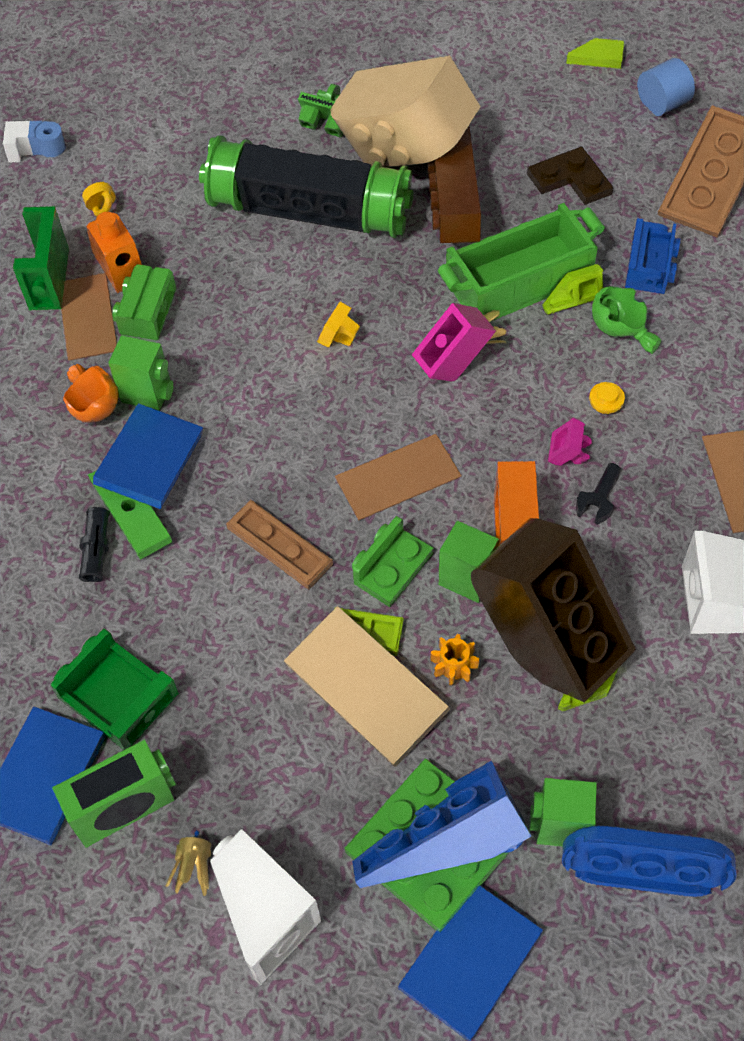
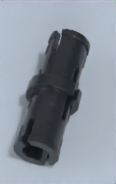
(94, 544)

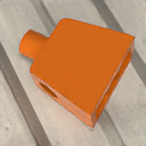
(108, 240)

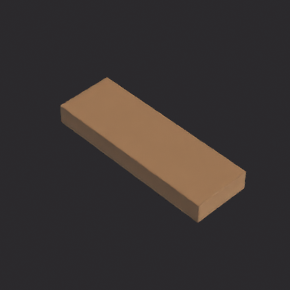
(279, 544)

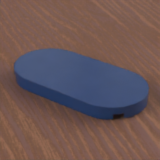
(648, 860)

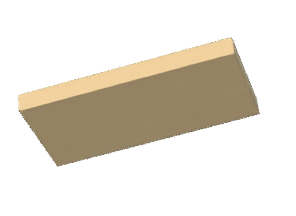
(367, 686)

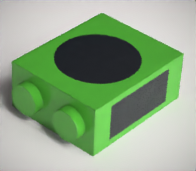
(115, 792)

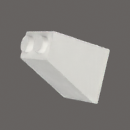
(714, 583)
(263, 902)

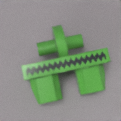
(318, 107)

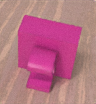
(567, 444)

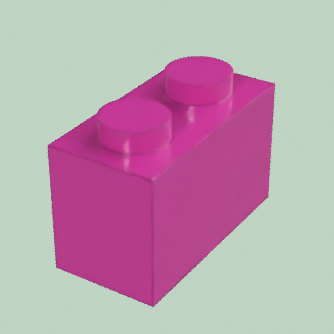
(453, 342)

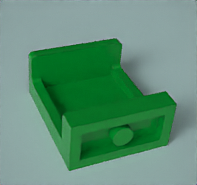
(43, 276)
(113, 689)

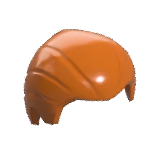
(91, 395)

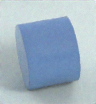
(666, 86)

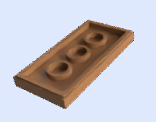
(709, 175)

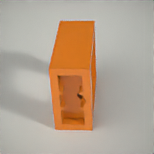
(514, 497)

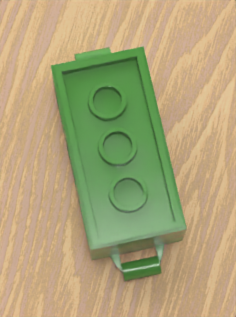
(522, 262)

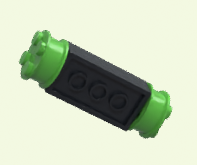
(306, 187)

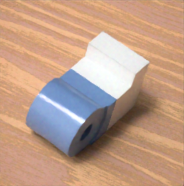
(32, 138)

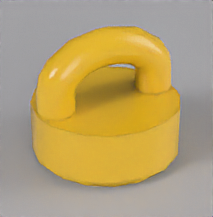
(99, 196)

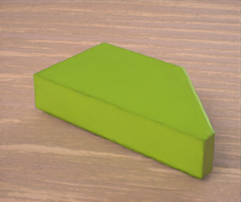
(575, 289)

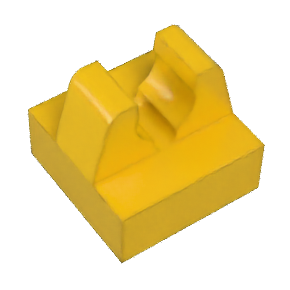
(339, 327)

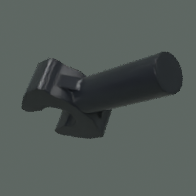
(600, 494)

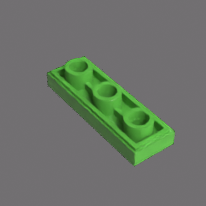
(139, 525)

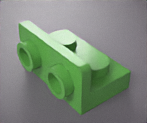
(390, 562)

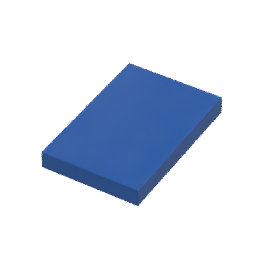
(148, 456)
(41, 757)
(470, 962)

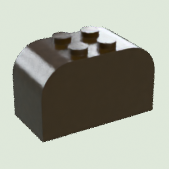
(553, 608)

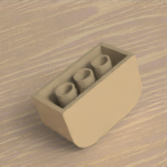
(405, 111)

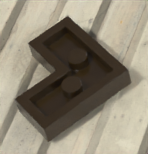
(574, 169)

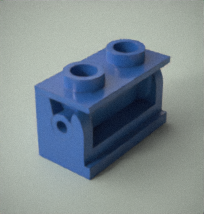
(651, 257)

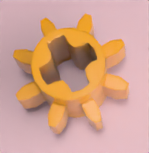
(452, 668)

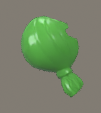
(621, 315)

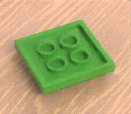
(430, 895)

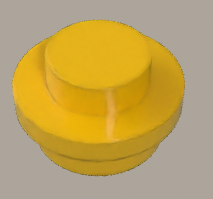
(606, 397)

